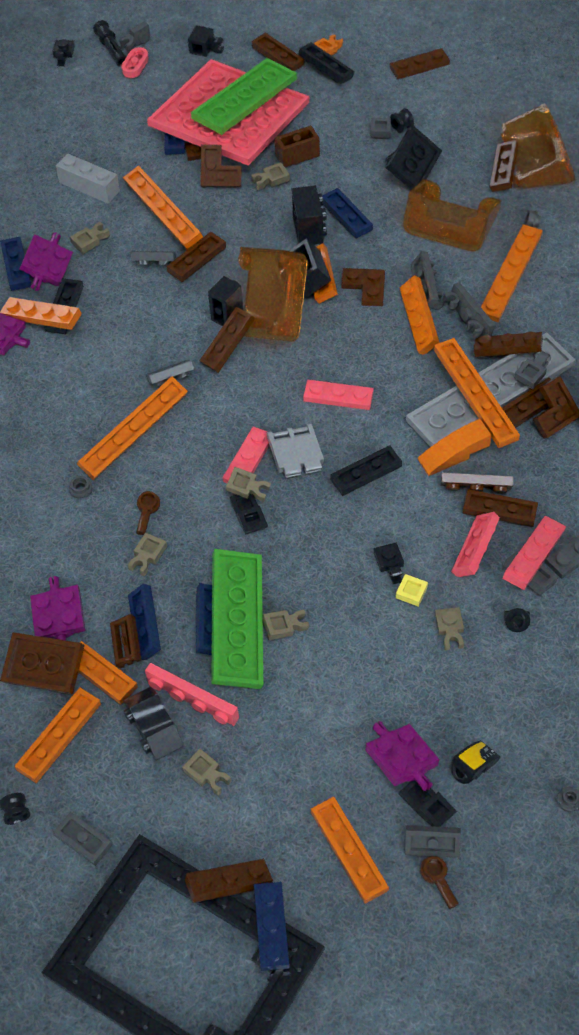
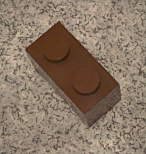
(297, 146)

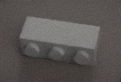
(88, 178)

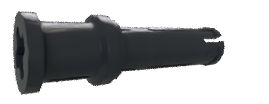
(118, 55)

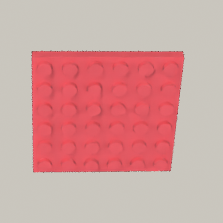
(244, 139)

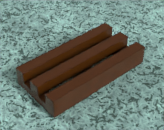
(129, 640)

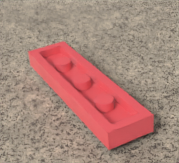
(534, 552)
(198, 698)

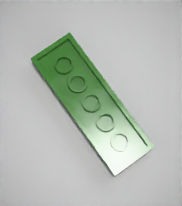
(243, 96)
(237, 619)

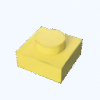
(411, 590)

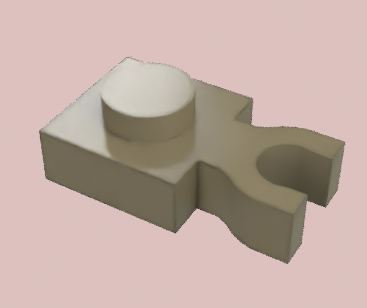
(271, 175)
(89, 239)
(244, 483)
(147, 551)
(450, 624)
(282, 625)
(205, 770)

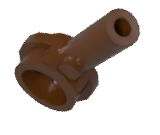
(147, 503)
(434, 871)

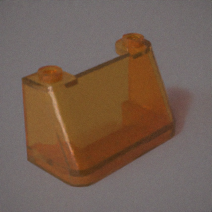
(541, 150)
(448, 222)
(274, 292)

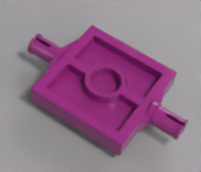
(46, 261)
(10, 333)
(57, 611)
(402, 755)

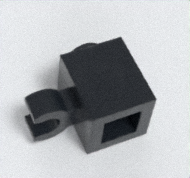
(203, 40)

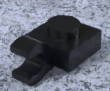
(62, 50)
(390, 560)

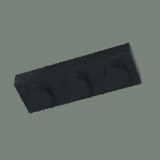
(326, 63)
(67, 295)
(366, 470)

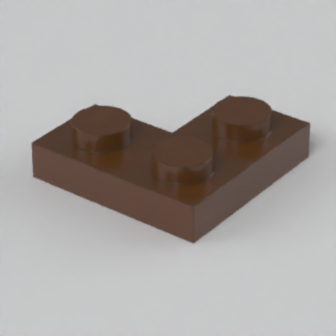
(214, 173)
(369, 280)
(561, 408)

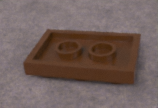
(42, 663)

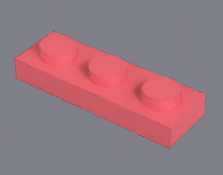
(338, 394)
(249, 453)
(475, 544)

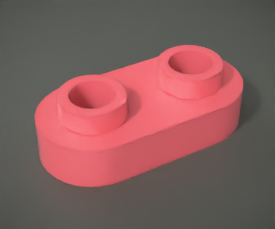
(135, 62)

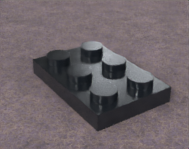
(413, 158)

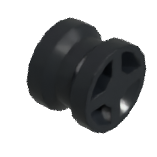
(402, 120)
(14, 808)

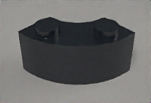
(153, 723)

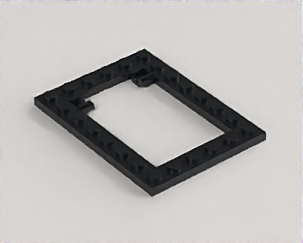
(143, 858)

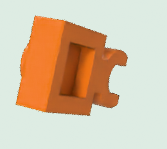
(331, 45)

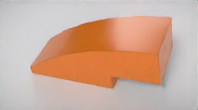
(455, 447)

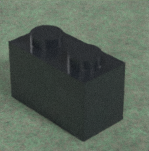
(223, 299)

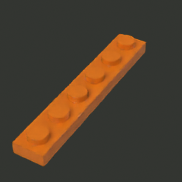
(163, 207)
(511, 272)
(476, 392)
(132, 428)

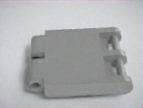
(296, 451)

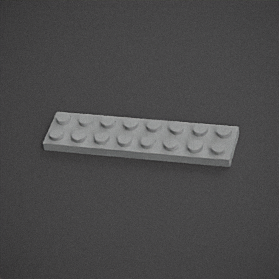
(451, 409)

